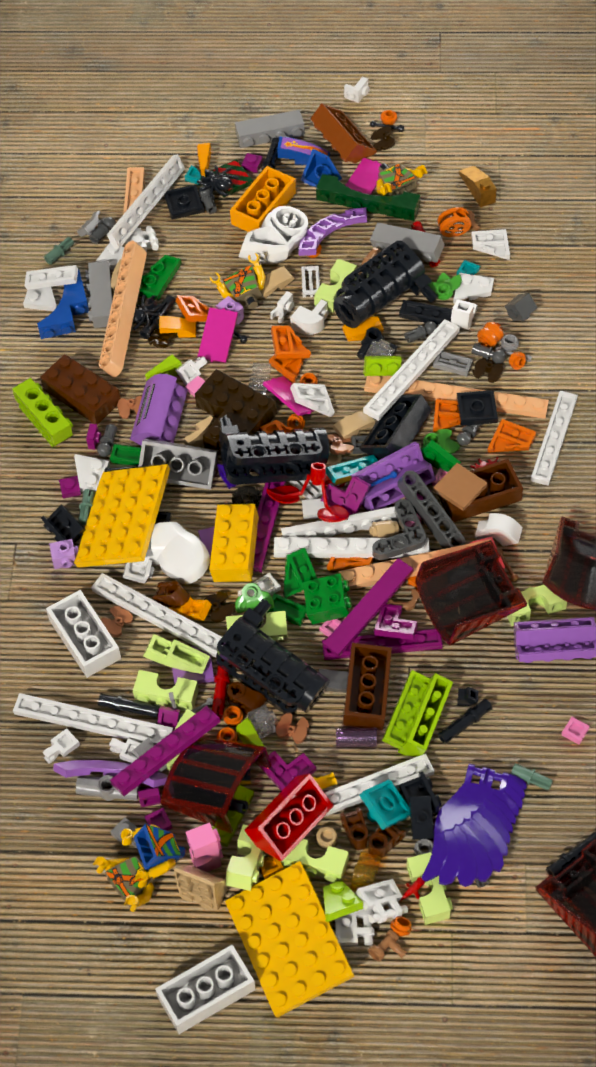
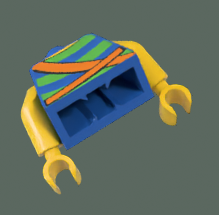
(156, 848)

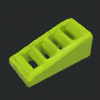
(167, 366)
(247, 733)

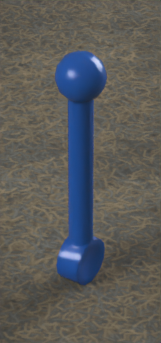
(393, 474)

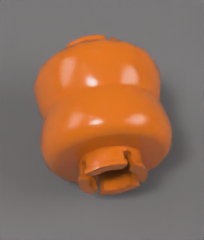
(490, 334)

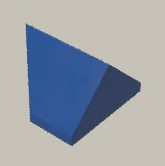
(316, 166)

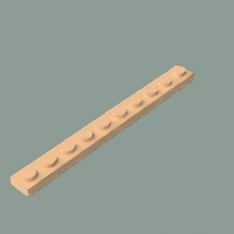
(431, 391)

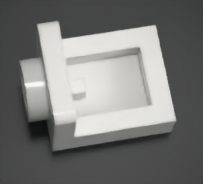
(358, 92)
(138, 572)

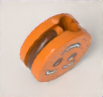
(454, 222)

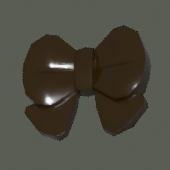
(386, 141)
(163, 340)
(494, 371)
(218, 611)

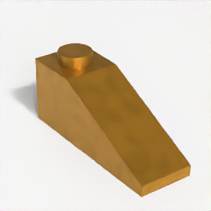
(479, 185)

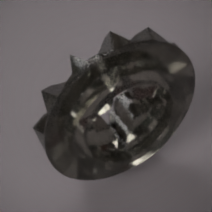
(244, 492)

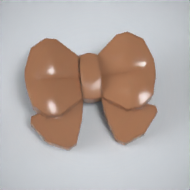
(124, 406)
(337, 445)
(115, 626)
(285, 727)

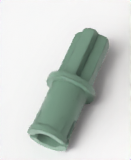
(58, 250)
(85, 506)
(531, 776)

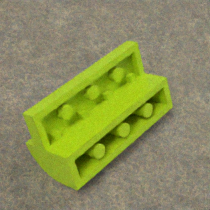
(417, 713)

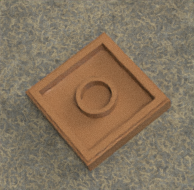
(460, 486)

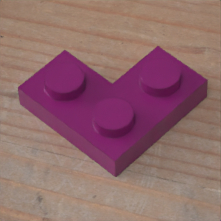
(349, 499)
(392, 626)
(283, 774)

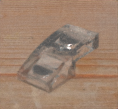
(260, 373)

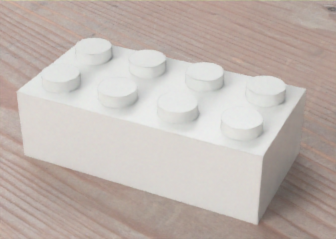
(83, 633)
(205, 989)

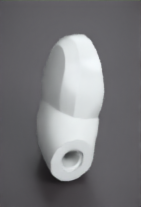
(277, 237)
(177, 552)

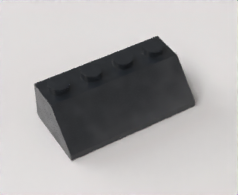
(397, 426)

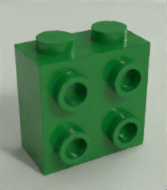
(327, 598)

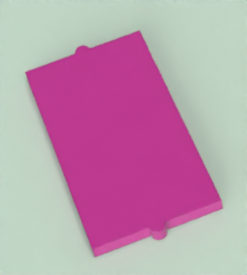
(364, 177)
(218, 335)
(281, 389)

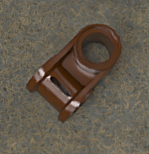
(171, 594)
(246, 698)
(355, 825)
(387, 838)

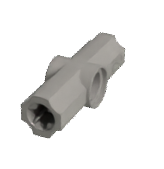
(95, 787)

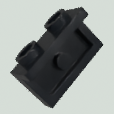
(63, 525)
(421, 787)

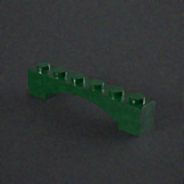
(399, 206)

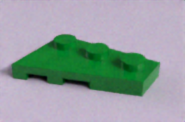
(159, 277)

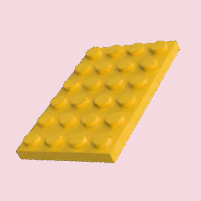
(122, 516)
(289, 939)

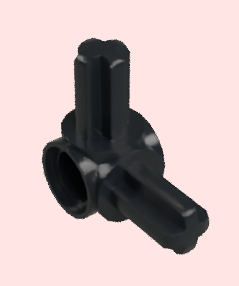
(372, 334)

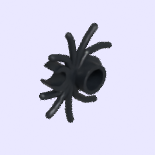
(220, 181)
(141, 313)

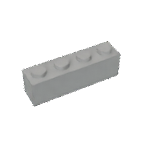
(265, 128)
(423, 244)
(100, 292)

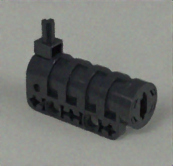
(381, 284)
(270, 453)
(268, 664)

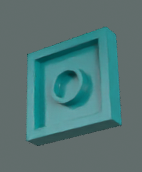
(385, 804)

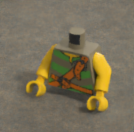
(397, 179)
(243, 285)
(121, 876)

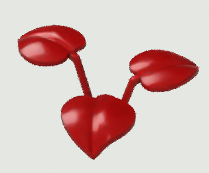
(318, 476)

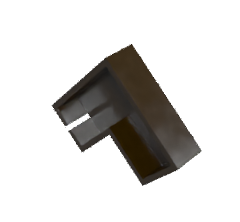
(242, 404)

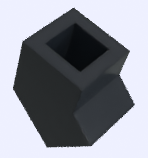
(467, 696)

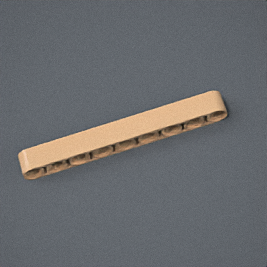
(122, 309)

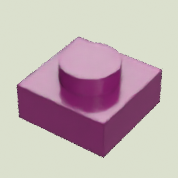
(252, 162)
(93, 436)
(70, 487)
(168, 716)
(149, 797)
(159, 819)

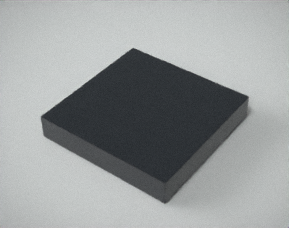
(183, 202)
(477, 408)

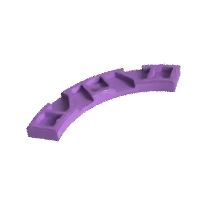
(327, 225)
(111, 768)

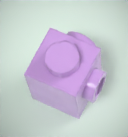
(231, 305)
(63, 553)

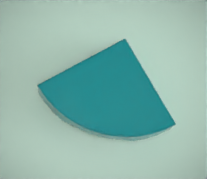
(193, 175)
(468, 268)

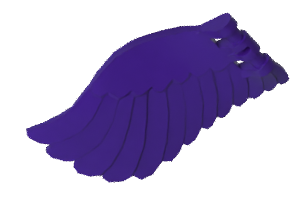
(475, 828)

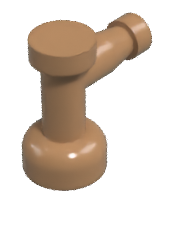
(377, 951)

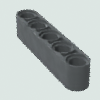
(430, 502)

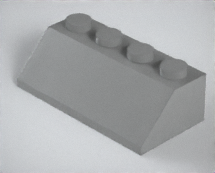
(187, 463)

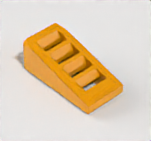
(204, 156)

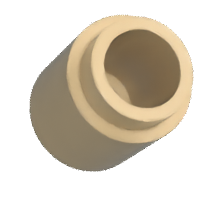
(384, 529)

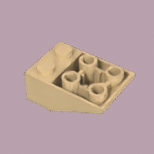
(200, 887)

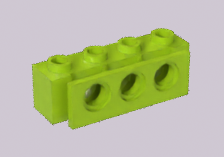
(42, 412)

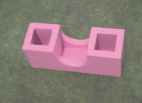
(205, 847)

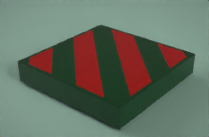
(237, 170)

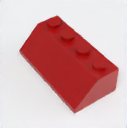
(289, 817)

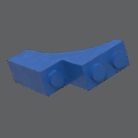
(61, 319)

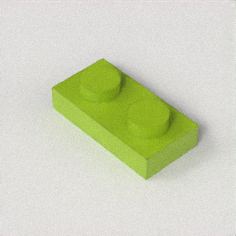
(381, 365)

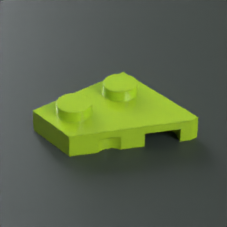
(340, 901)

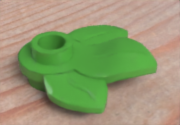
(445, 286)
(442, 438)
(246, 601)

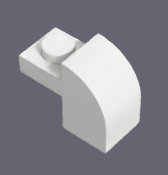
(463, 314)
(308, 321)
(500, 527)

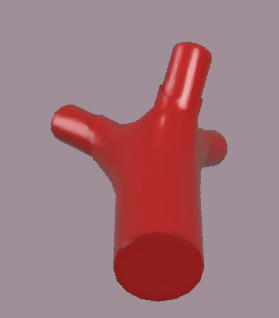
(413, 888)

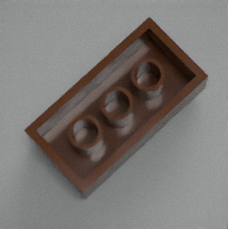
(80, 389)
(501, 490)
(367, 686)

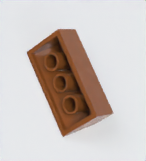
(342, 134)

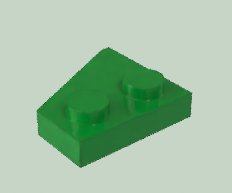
(438, 456)
(297, 570)

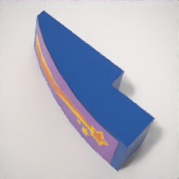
(297, 149)

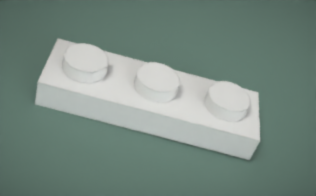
(51, 277)

